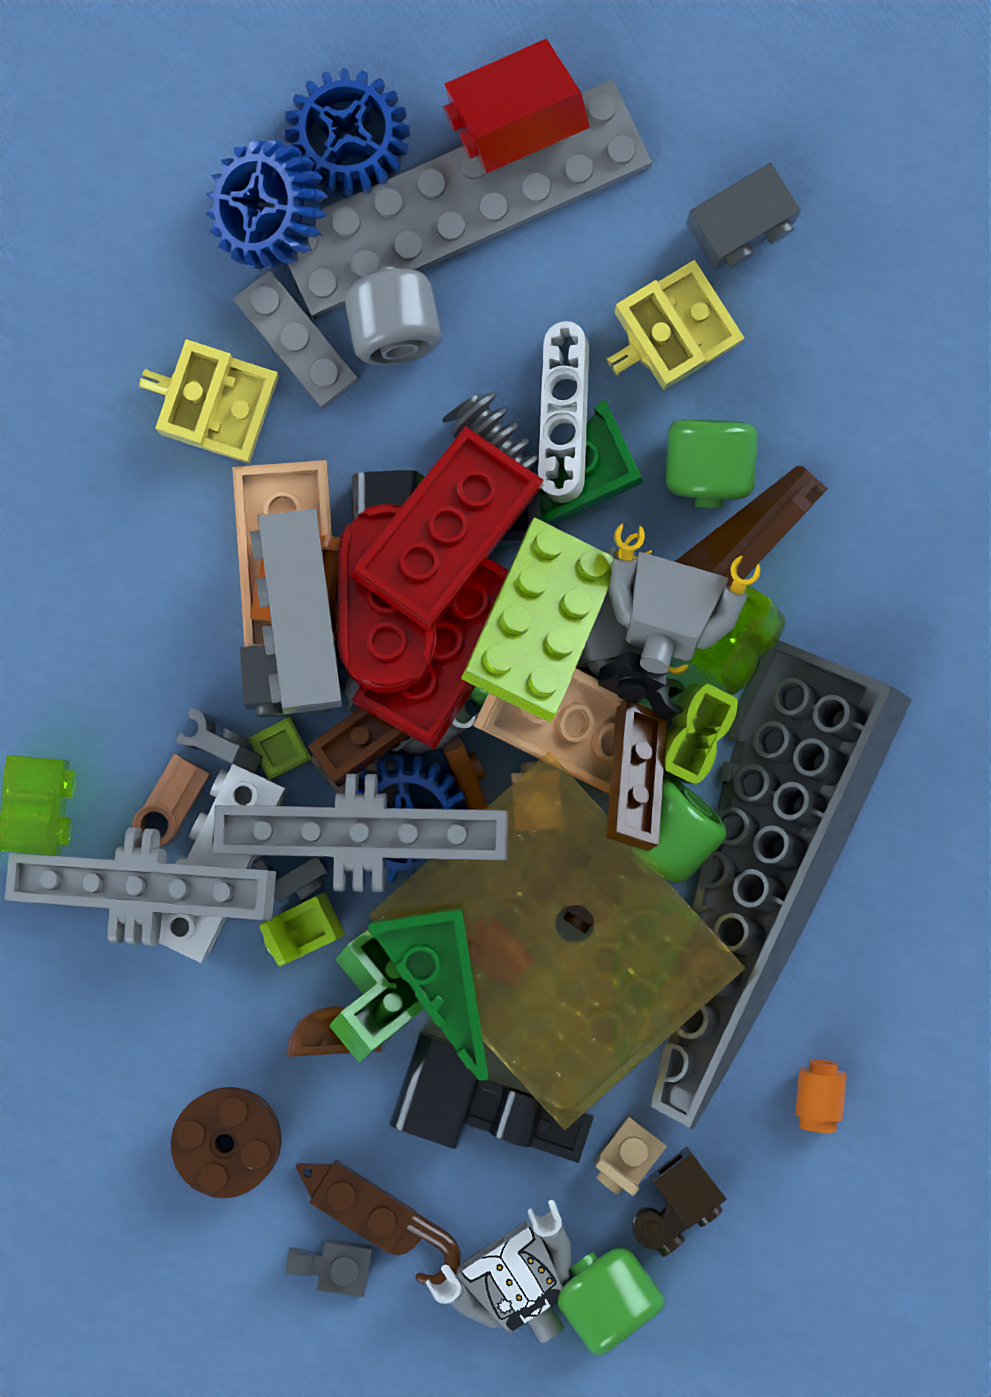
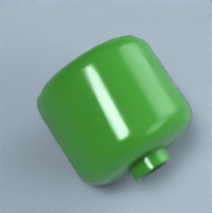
(711, 460)
(686, 833)
(609, 1299)

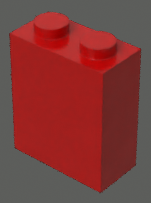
(515, 106)

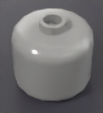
(392, 316)

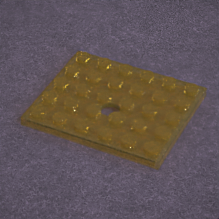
(559, 1009)

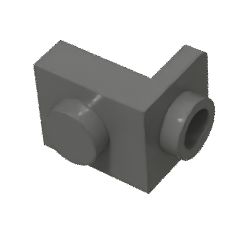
(301, 880)

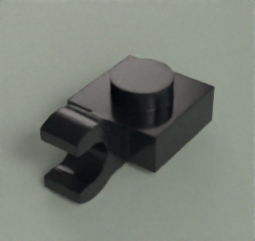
(633, 683)

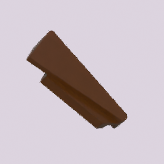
(756, 526)

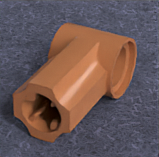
(173, 796)

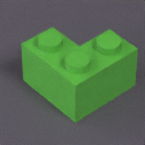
(386, 1000)

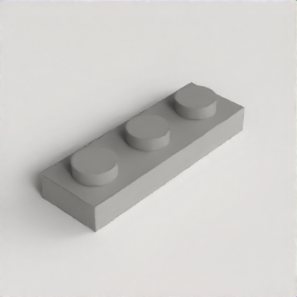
(295, 339)

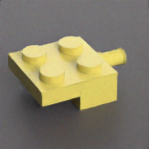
(675, 326)
(213, 400)

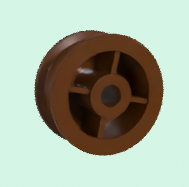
(204, 1160)

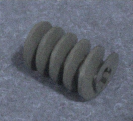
(486, 423)

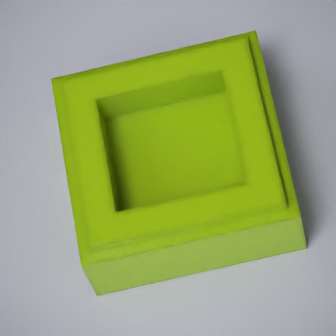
(280, 747)

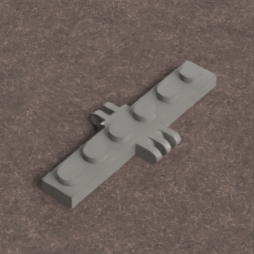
(361, 833)
(140, 887)

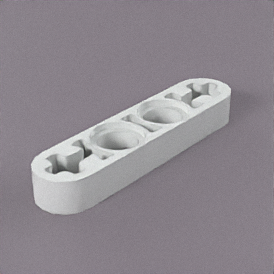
(568, 411)

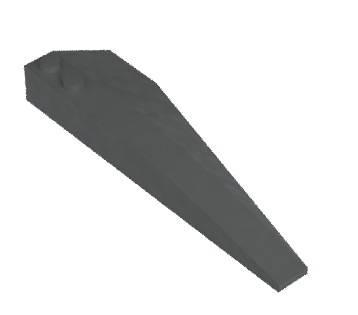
(788, 800)

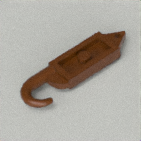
(376, 1214)

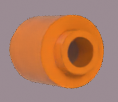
(820, 1096)

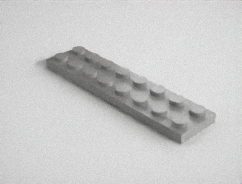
(457, 205)

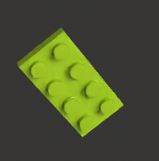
(540, 620)

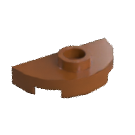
(467, 772)
(315, 1037)

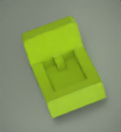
(301, 930)

